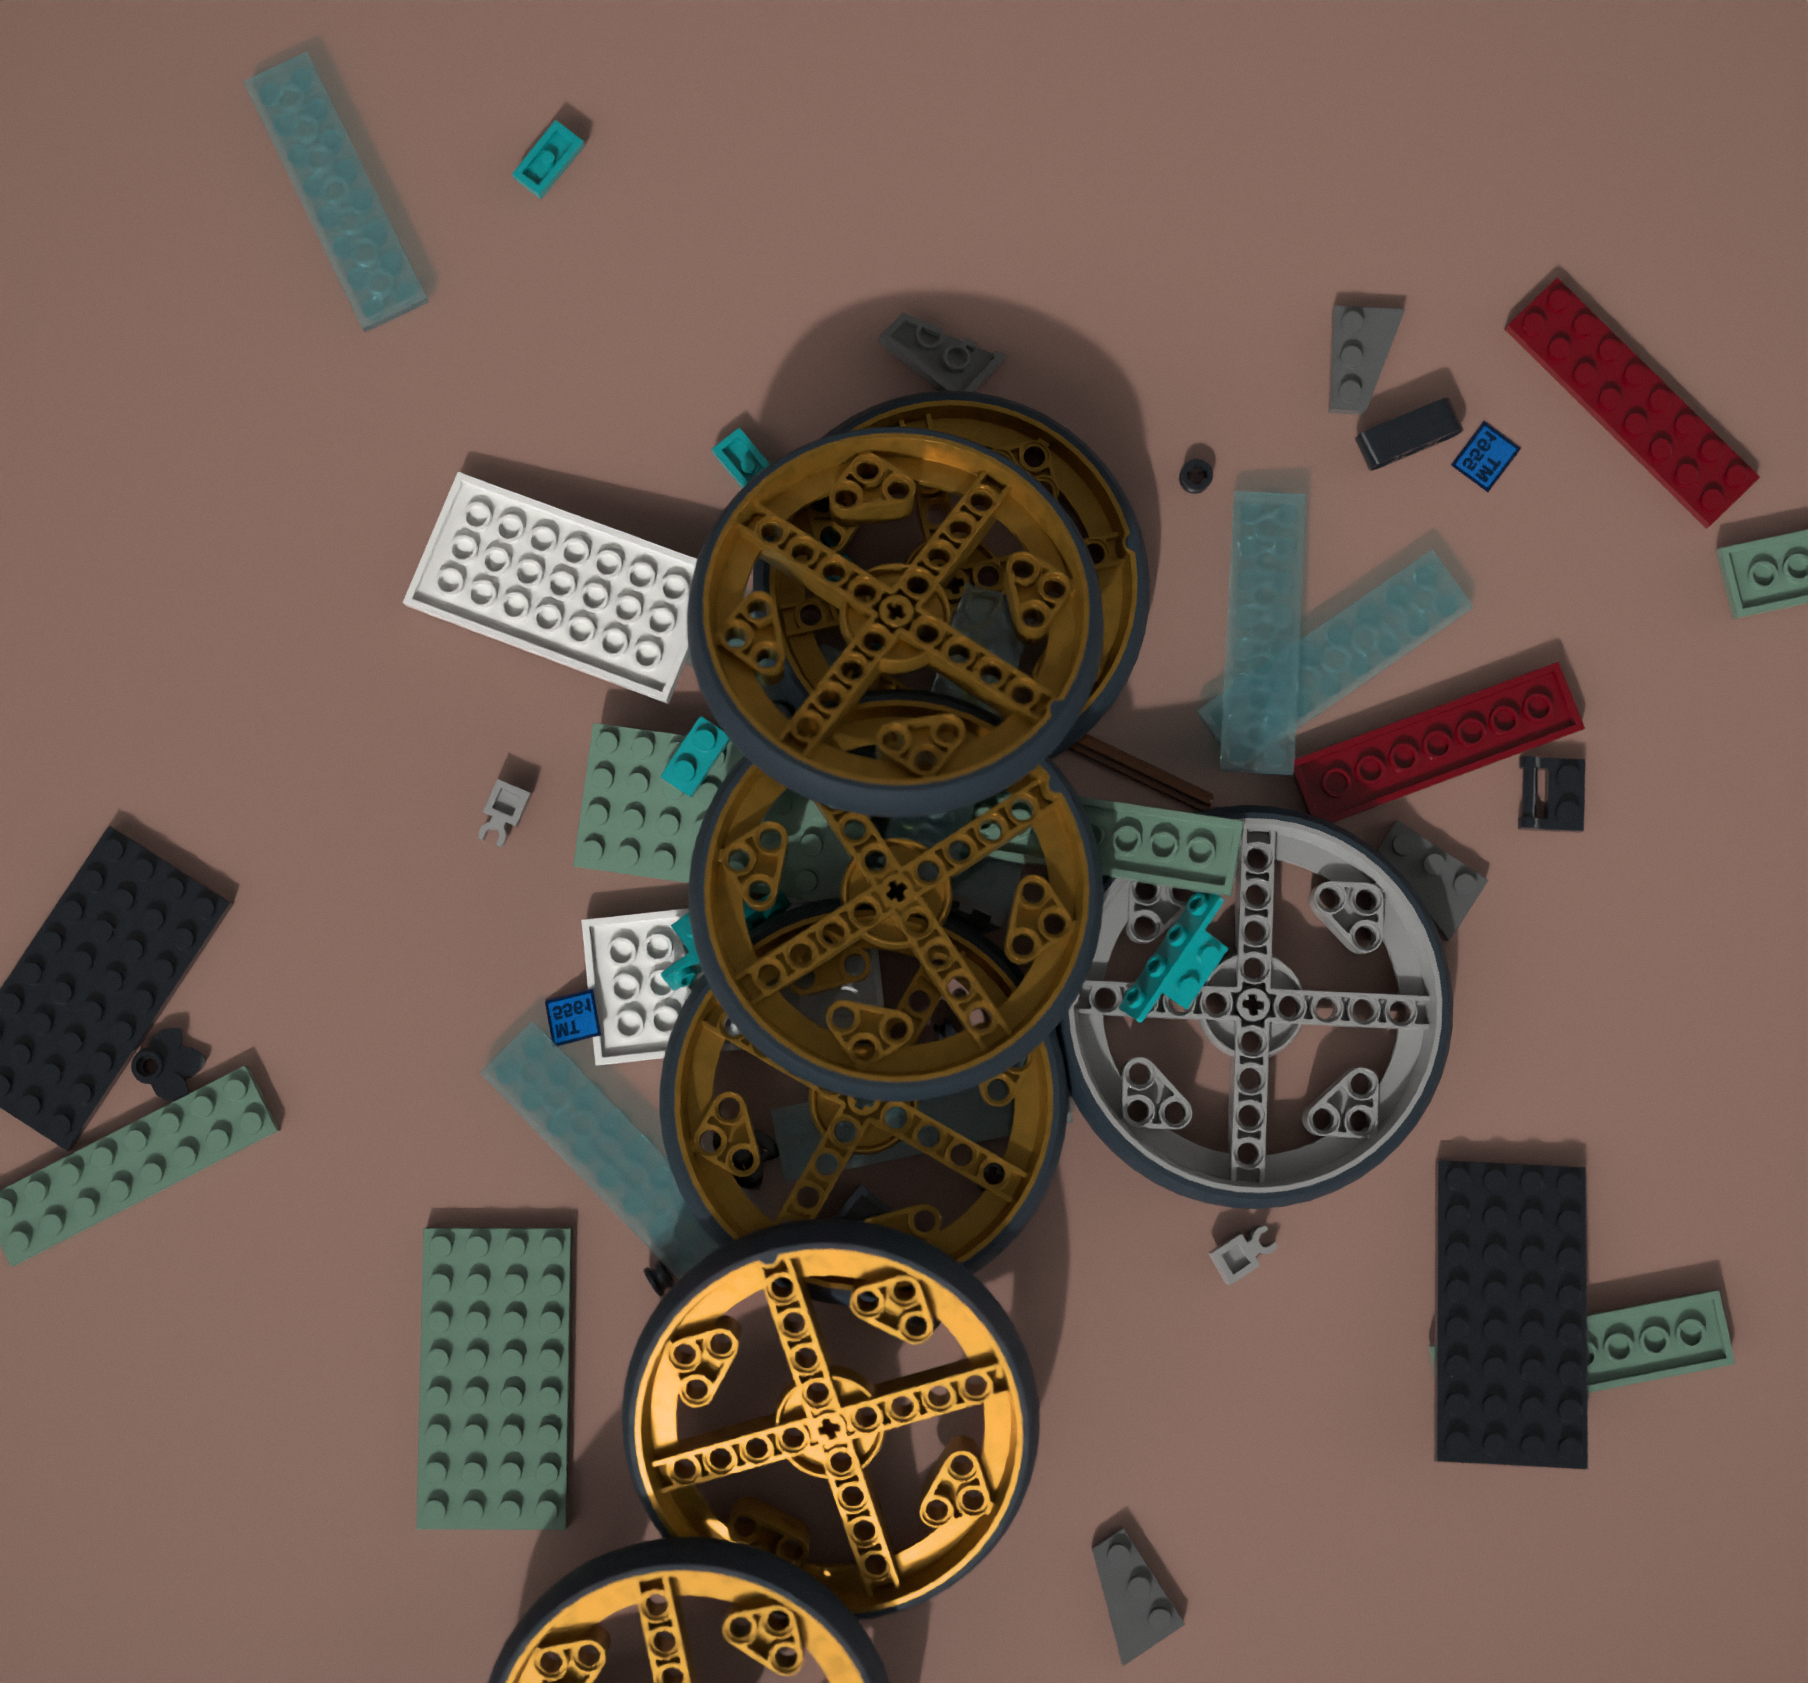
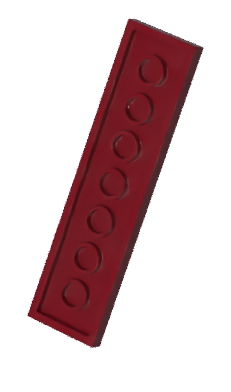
(1632, 403)
(1437, 745)

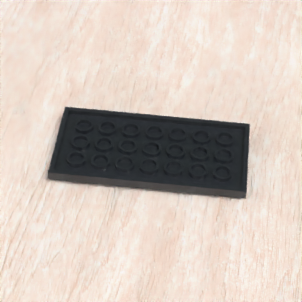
(98, 983)
(1510, 1315)

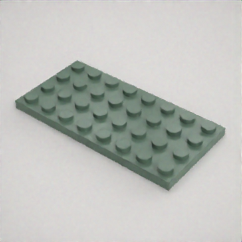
(650, 828)
(494, 1379)

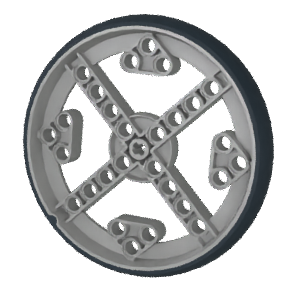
(1389, 1106)

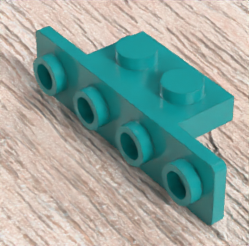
(1180, 962)
(688, 967)

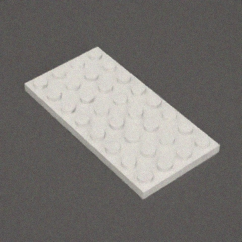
(557, 587)
(640, 1008)

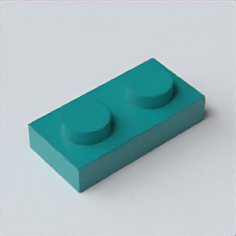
(548, 159)
(695, 756)

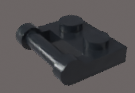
(1562, 794)

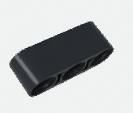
(1409, 434)

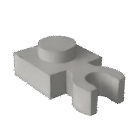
(506, 807)
(1237, 1256)

